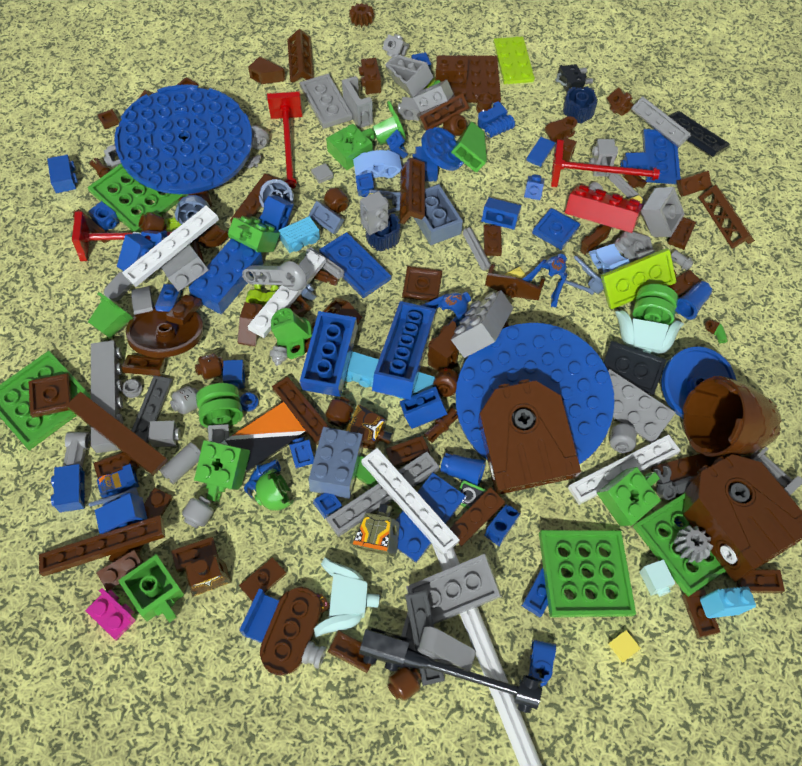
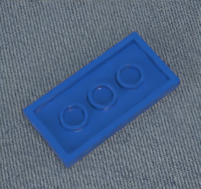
(661, 155)
(359, 266)
(443, 501)

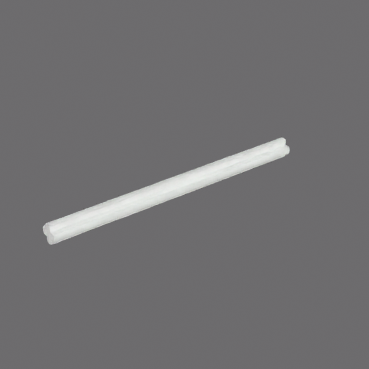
(492, 668)

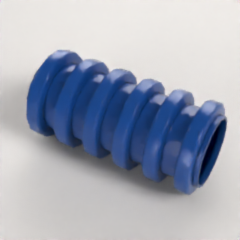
(499, 126)

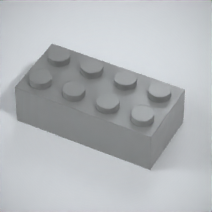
(482, 323)

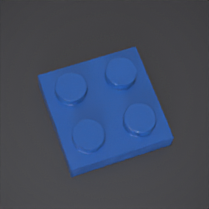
(556, 228)

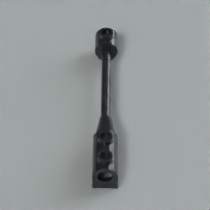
(396, 653)

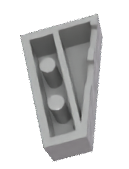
(409, 73)

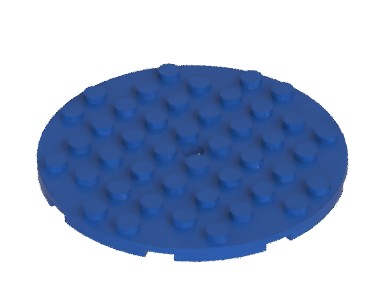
(158, 158)
(551, 358)

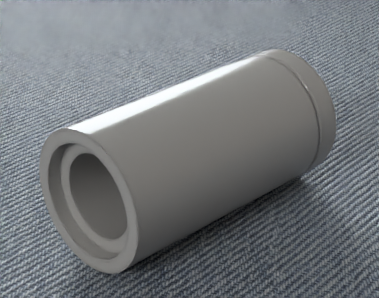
(181, 463)

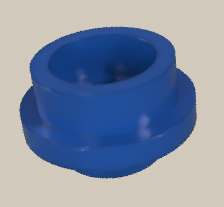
(249, 397)

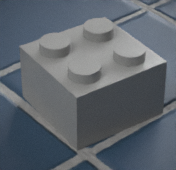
(663, 212)

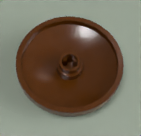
(156, 337)

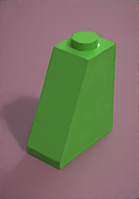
(471, 147)

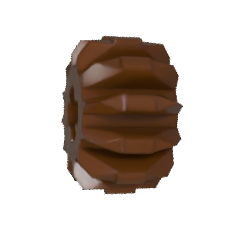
(361, 14)

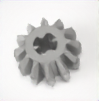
(693, 544)

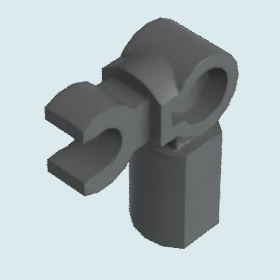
(668, 489)

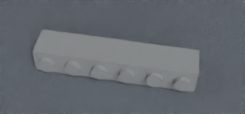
(106, 387)

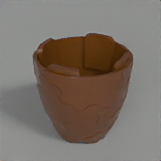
(729, 418)

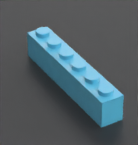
(362, 369)

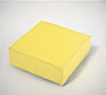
(624, 646)

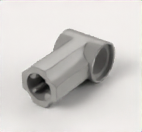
(76, 446)

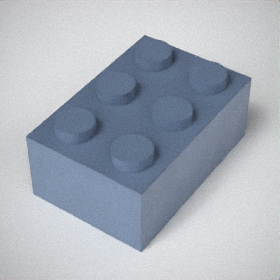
(440, 217)
(336, 462)

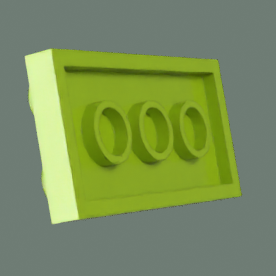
(513, 60)
(624, 282)

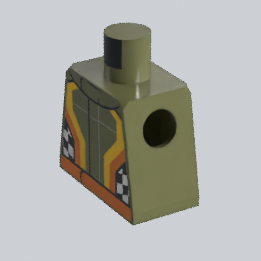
(378, 533)

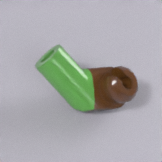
(716, 329)

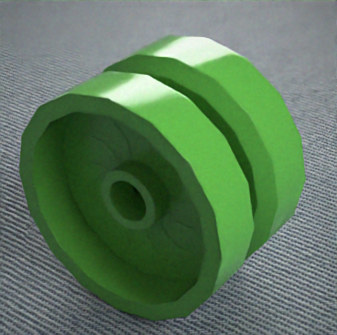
(656, 304)
(219, 405)

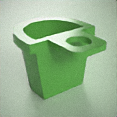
(387, 127)
(109, 317)
(291, 331)

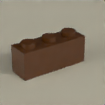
(441, 113)

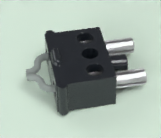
(572, 76)

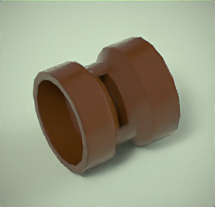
(484, 102)

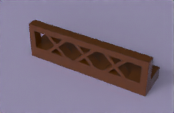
(302, 54)
(412, 190)
(732, 215)

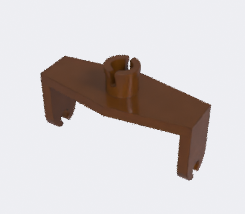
(513, 286)

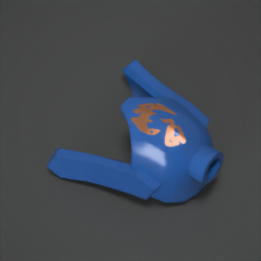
(556, 266)
(454, 301)

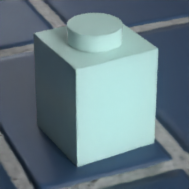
(657, 578)

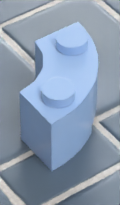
(379, 163)
(608, 258)

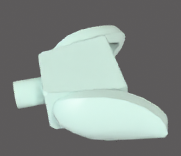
(647, 335)
(348, 598)

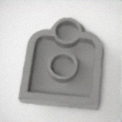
(632, 243)

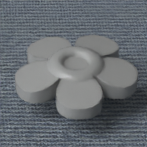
(253, 162)

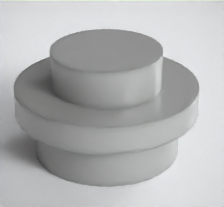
(132, 388)

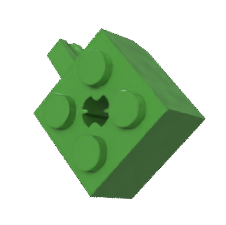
(349, 144)
(254, 234)
(217, 477)
(630, 495)
(154, 601)

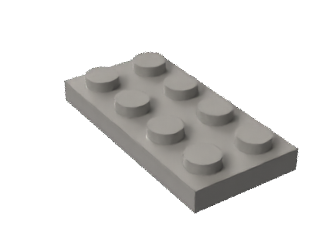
(326, 101)
(639, 409)
(459, 588)

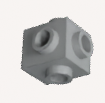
(395, 45)
(110, 156)

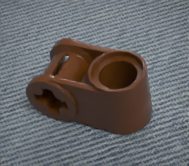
(561, 128)

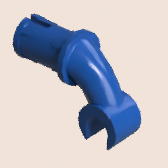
(260, 469)

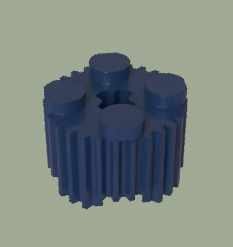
(580, 103)
(386, 238)

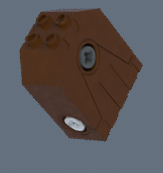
(527, 437)
(743, 513)

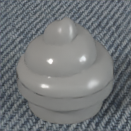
(276, 357)

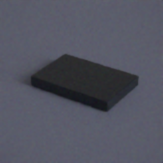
(635, 366)

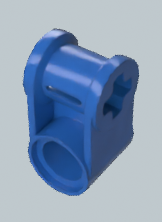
(542, 659)

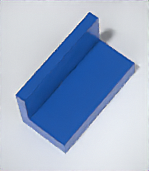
(259, 617)

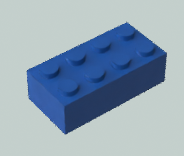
(225, 278)
(329, 354)

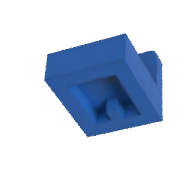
(301, 452)

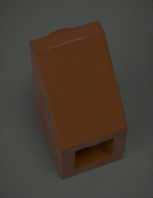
(266, 71)

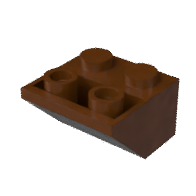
(442, 350)

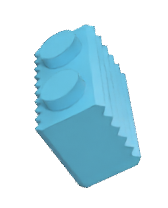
(299, 234)
(727, 602)

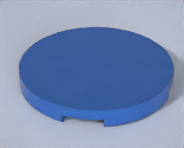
(438, 146)

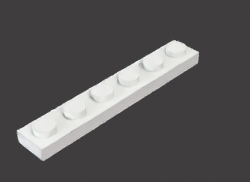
(170, 246)
(284, 297)
(642, 459)
(410, 501)

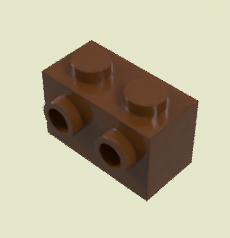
(451, 69)
(370, 76)

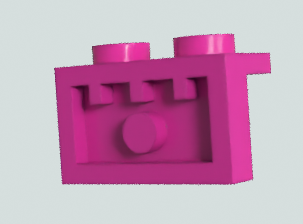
(110, 614)

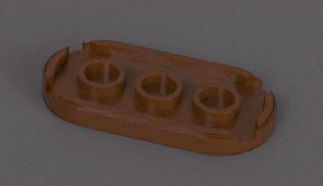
(290, 631)

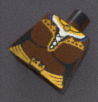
(371, 427)
(207, 575)

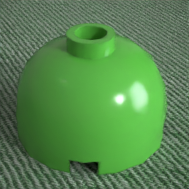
(270, 491)

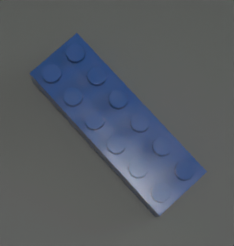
(404, 350)

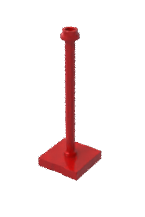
(286, 106)
(559, 164)
(81, 236)

